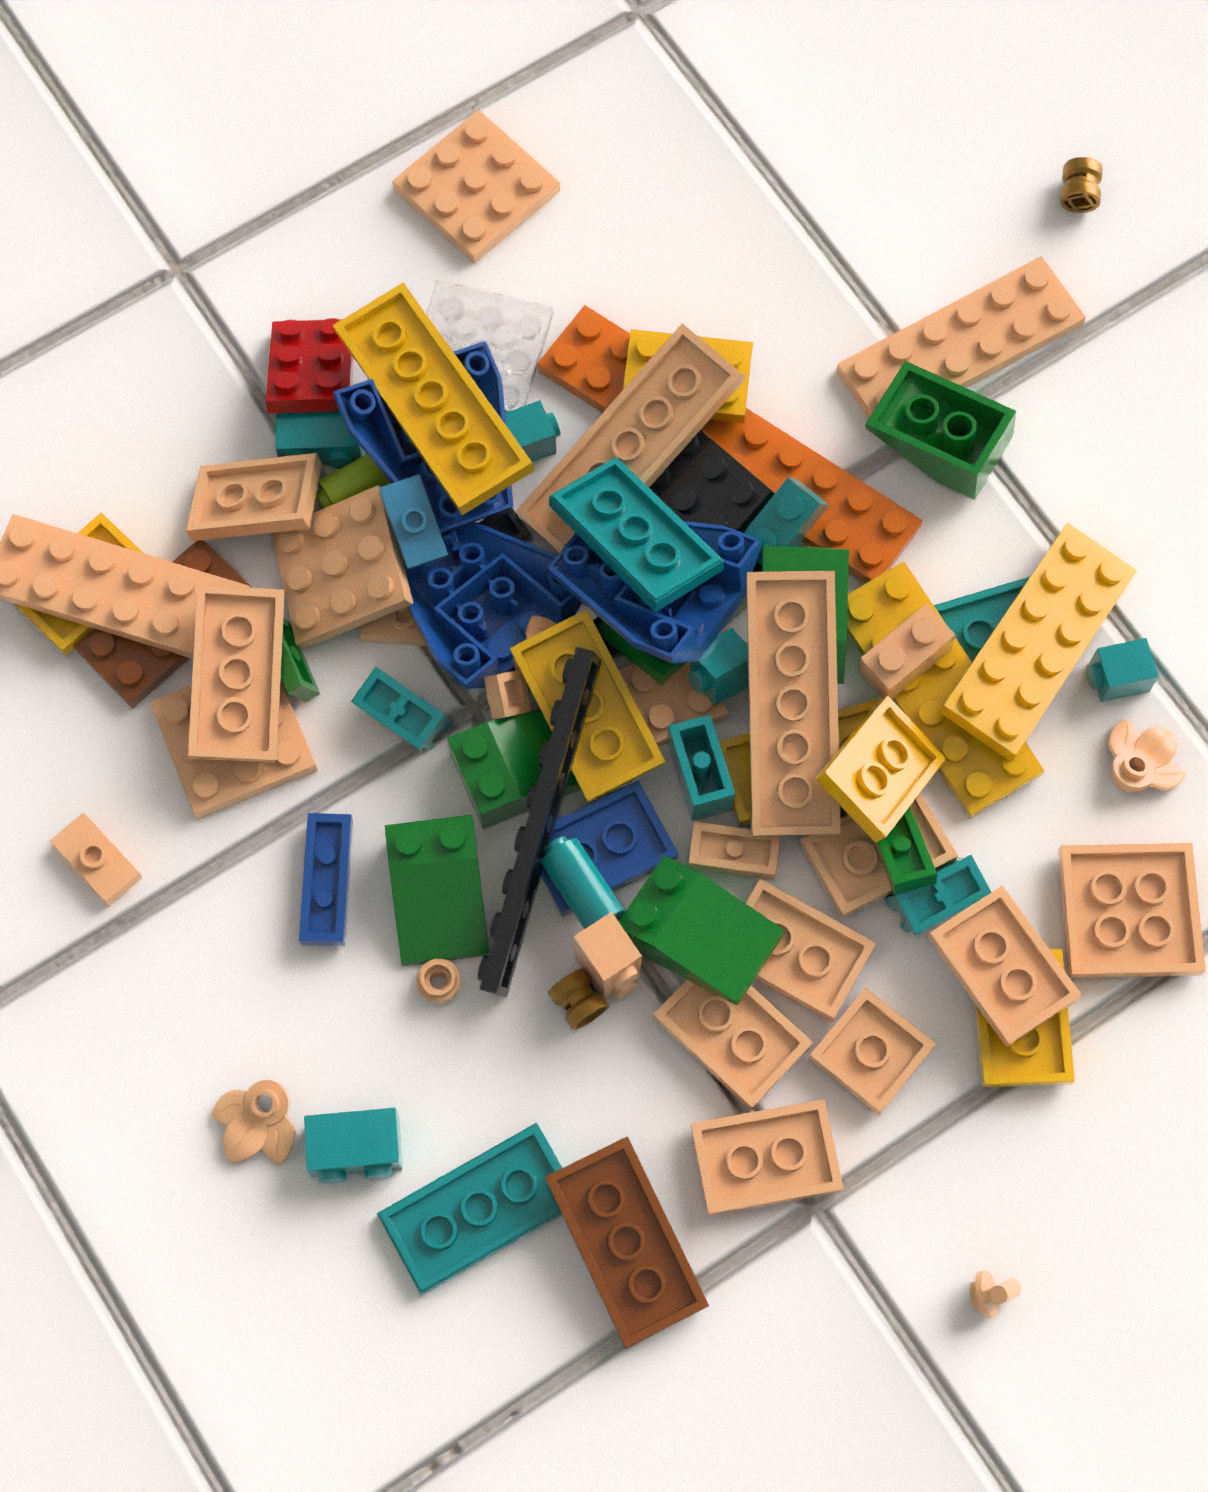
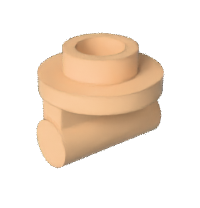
(987, 1296)

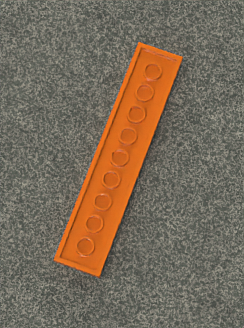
(592, 365)

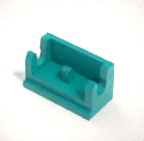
(400, 710)
(956, 888)

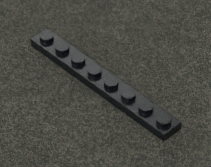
(544, 805)

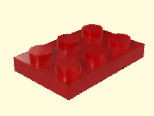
(306, 366)

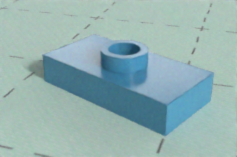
(413, 522)

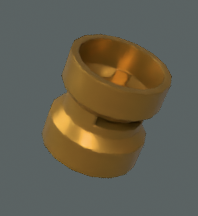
(1081, 185)
(578, 999)

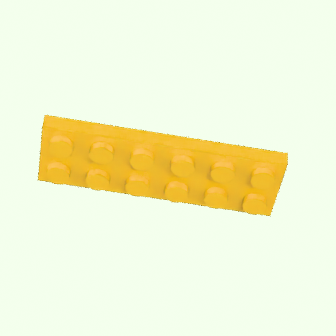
(434, 398)
(1038, 642)
(971, 768)

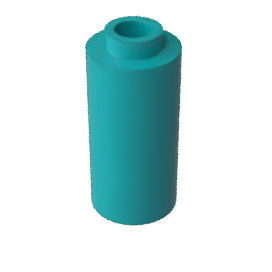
(580, 881)

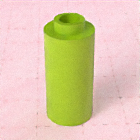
(349, 481)

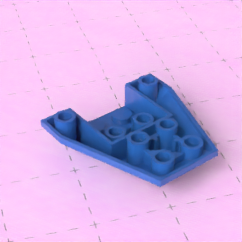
(395, 455)
(482, 600)
(683, 627)

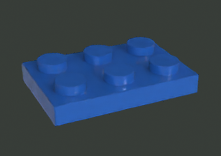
(619, 836)

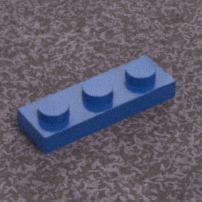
(326, 879)

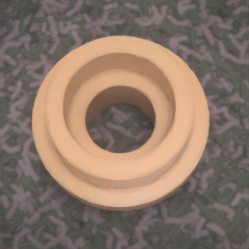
(429, 971)

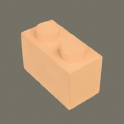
(906, 652)
(608, 957)

